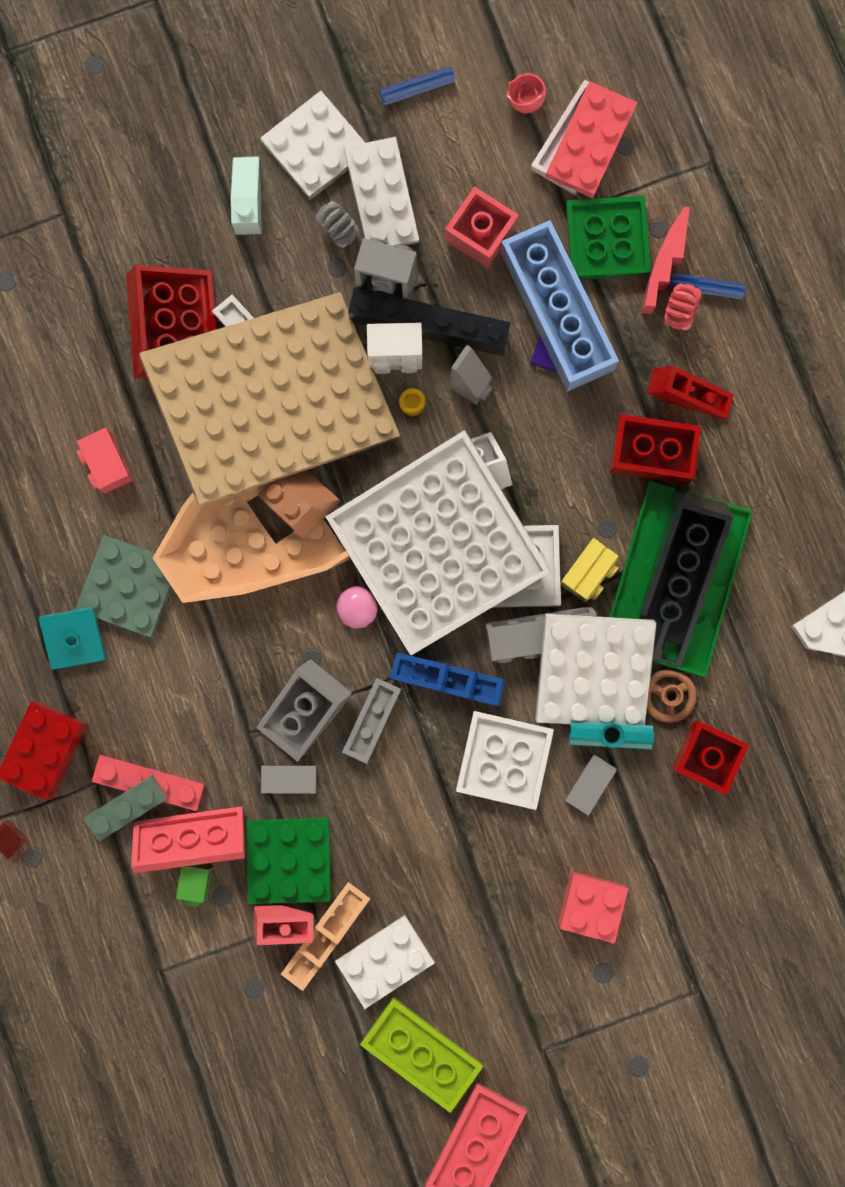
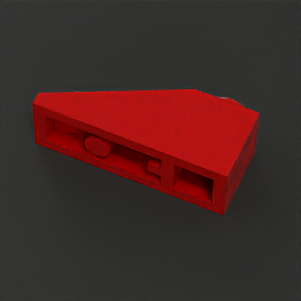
(689, 392)

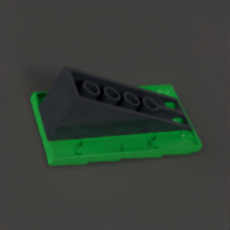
(681, 572)

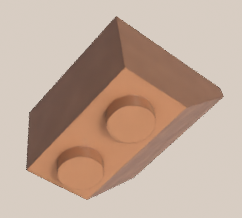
(299, 501)

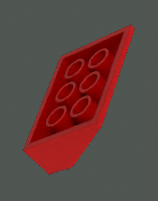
(167, 307)

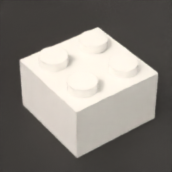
(394, 347)

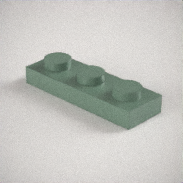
(125, 807)

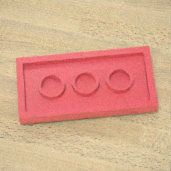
(591, 139)
(188, 839)
(477, 1141)

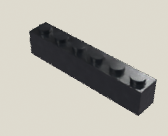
(437, 322)

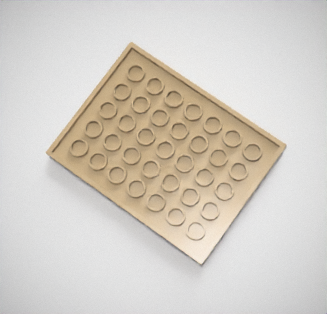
(268, 397)

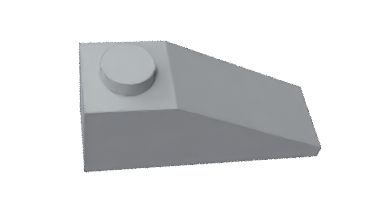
(470, 377)

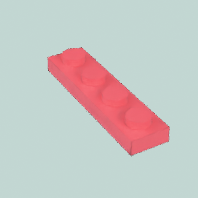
(125, 775)

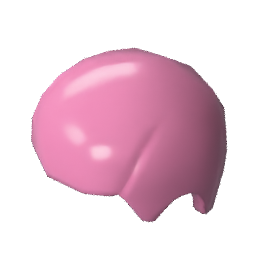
(356, 607)

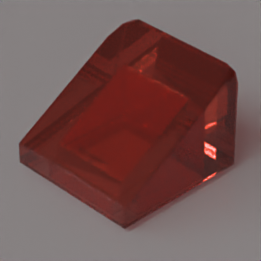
(10, 839)

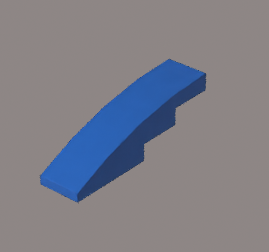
(448, 679)

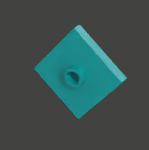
(72, 638)

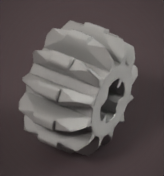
(337, 224)

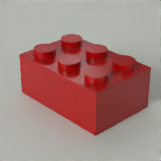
(655, 449)
(42, 750)

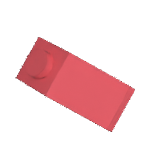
(282, 925)

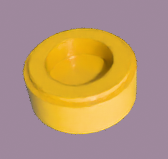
(412, 402)

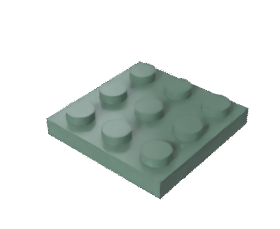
(125, 587)

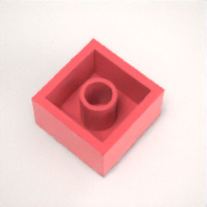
(481, 227)
(592, 907)

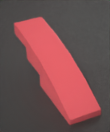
(669, 255)

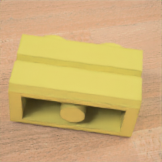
(590, 570)

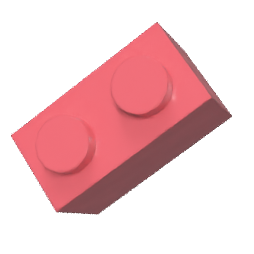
(104, 461)

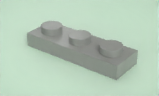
(371, 720)

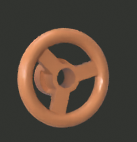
(687, 684)

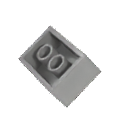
(386, 268)

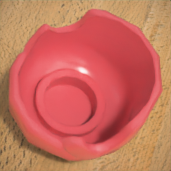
(526, 93)

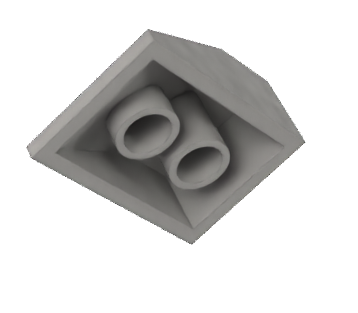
(303, 709)

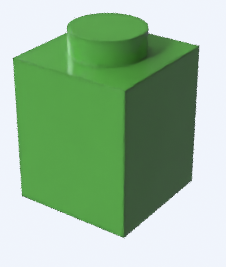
(194, 884)

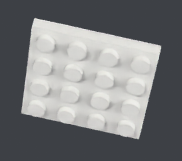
(594, 669)

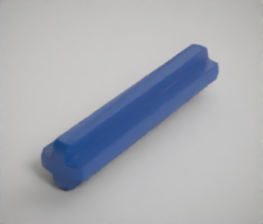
(417, 85)
(709, 286)

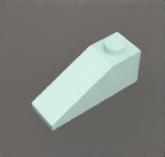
(246, 196)

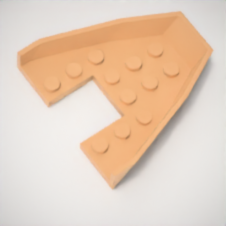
(229, 553)

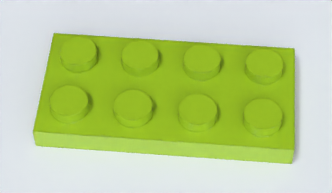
(421, 1054)

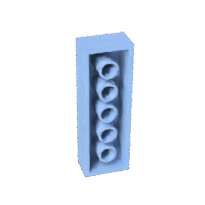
(558, 305)

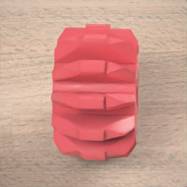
(682, 306)

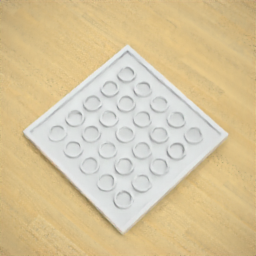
(438, 543)

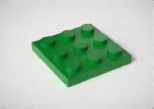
(608, 237)
(288, 860)

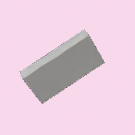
(288, 779)
(590, 784)

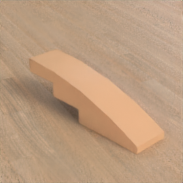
(325, 936)

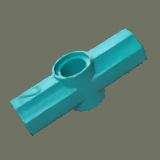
(628, 735)

